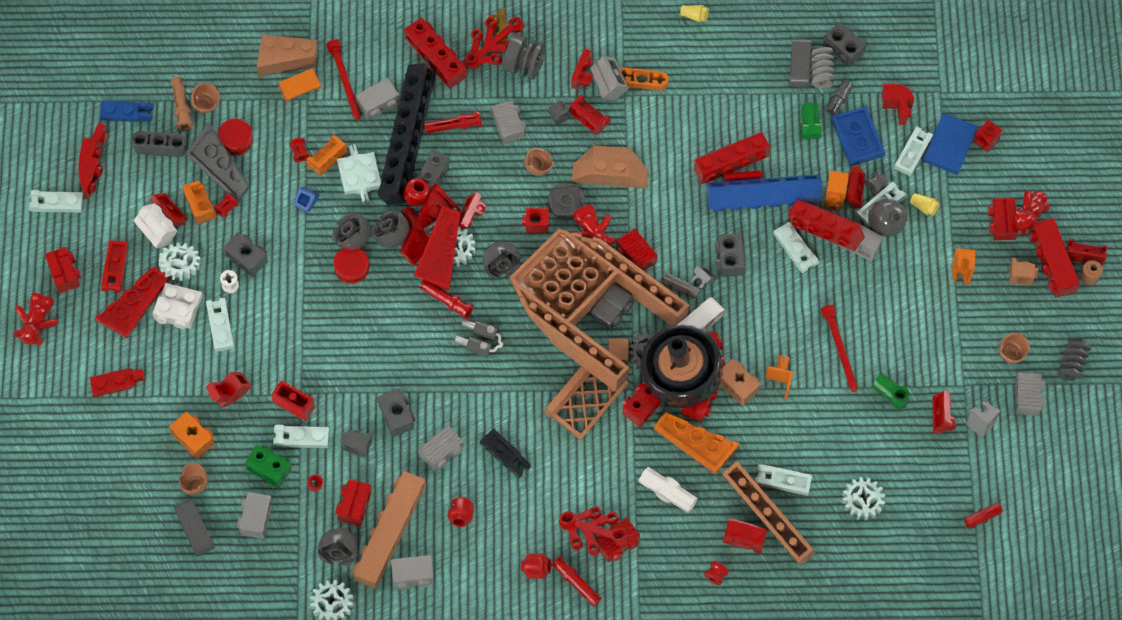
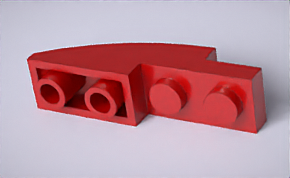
(89, 162)

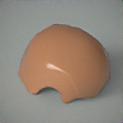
(205, 98)
(538, 162)
(1014, 348)
(193, 479)

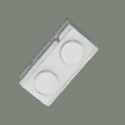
(155, 225)

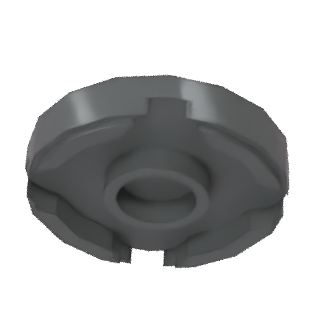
(565, 200)

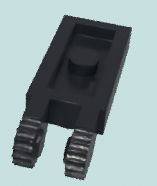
(504, 452)

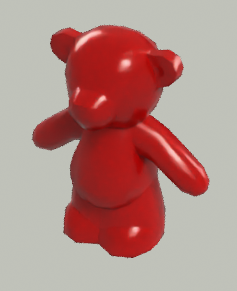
(1033, 206)
(587, 219)
(34, 320)

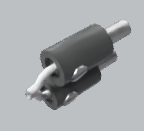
(484, 330)

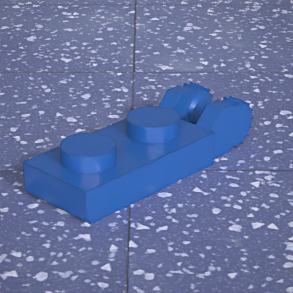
(125, 111)

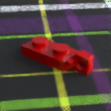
(115, 381)

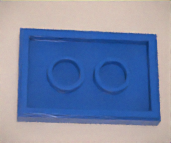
(858, 136)
(950, 144)

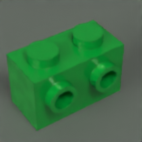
(268, 465)

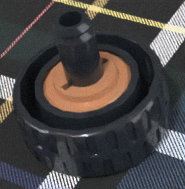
(682, 366)

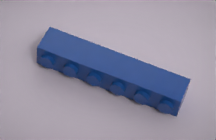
(763, 192)

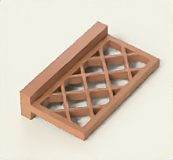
(570, 390)

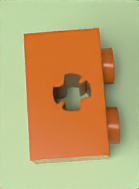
(836, 190)
(197, 444)

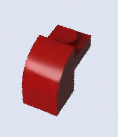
(900, 98)
(229, 390)

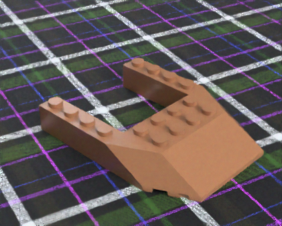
(569, 279)

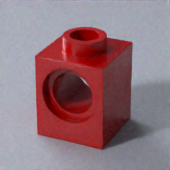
(987, 135)
(536, 213)

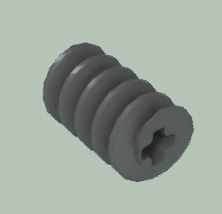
(1074, 359)

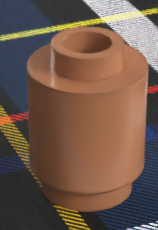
(1091, 272)

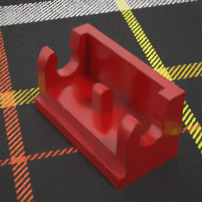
(588, 115)
(1084, 253)

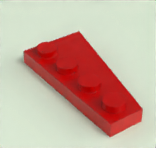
(417, 238)
(439, 252)

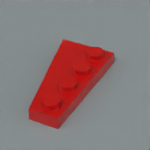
(133, 304)

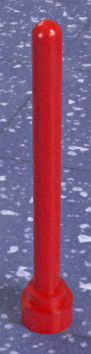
(334, 47)
(829, 313)

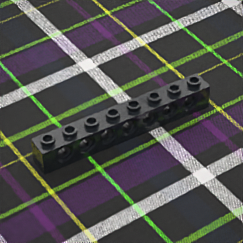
(406, 132)

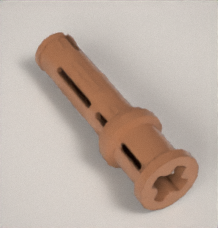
(182, 111)

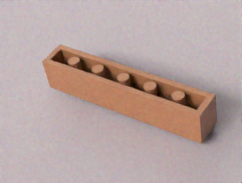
(769, 513)
(389, 530)

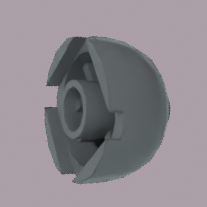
(887, 217)
(390, 230)
(352, 231)
(501, 259)
(338, 546)

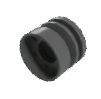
(527, 57)

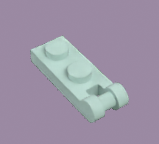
(913, 151)
(884, 194)
(56, 201)
(795, 247)
(220, 325)
(301, 436)
(783, 479)

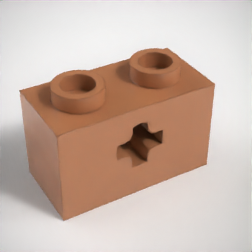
(740, 391)

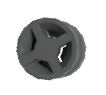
(559, 112)
(876, 183)

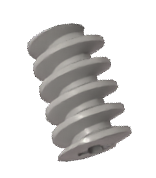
(822, 67)

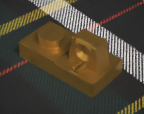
(501, 22)

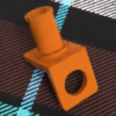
(780, 373)

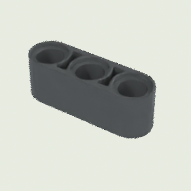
(800, 62)
(152, 138)
(194, 527)

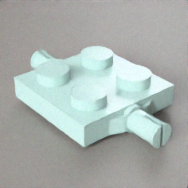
(359, 173)

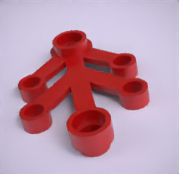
(491, 44)
(570, 521)

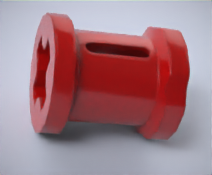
(299, 150)
(226, 205)

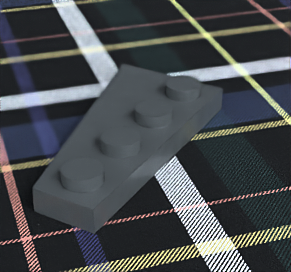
(215, 160)

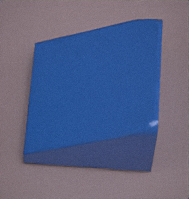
(305, 199)

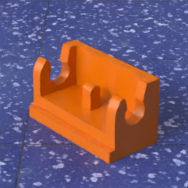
(299, 84)
(327, 156)
(199, 202)
(964, 264)

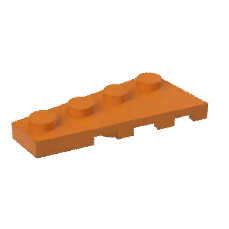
(704, 447)

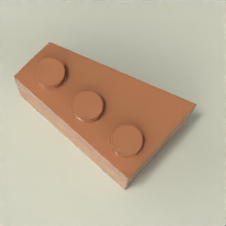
(285, 54)

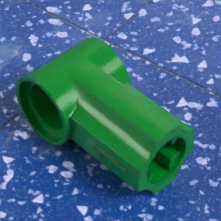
(810, 122)
(890, 389)

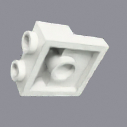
(177, 306)

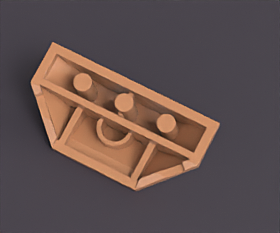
(610, 167)

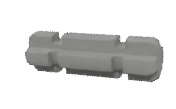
(681, 285)

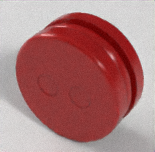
(236, 136)
(351, 265)

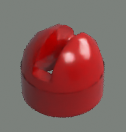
(317, 480)

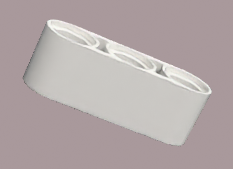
(705, 315)

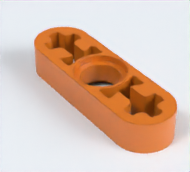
(647, 73)

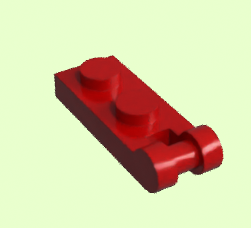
(114, 266)

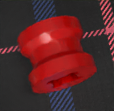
(716, 573)

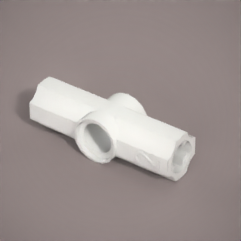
(668, 489)

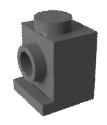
(356, 442)

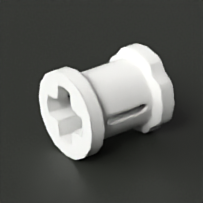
(226, 276)

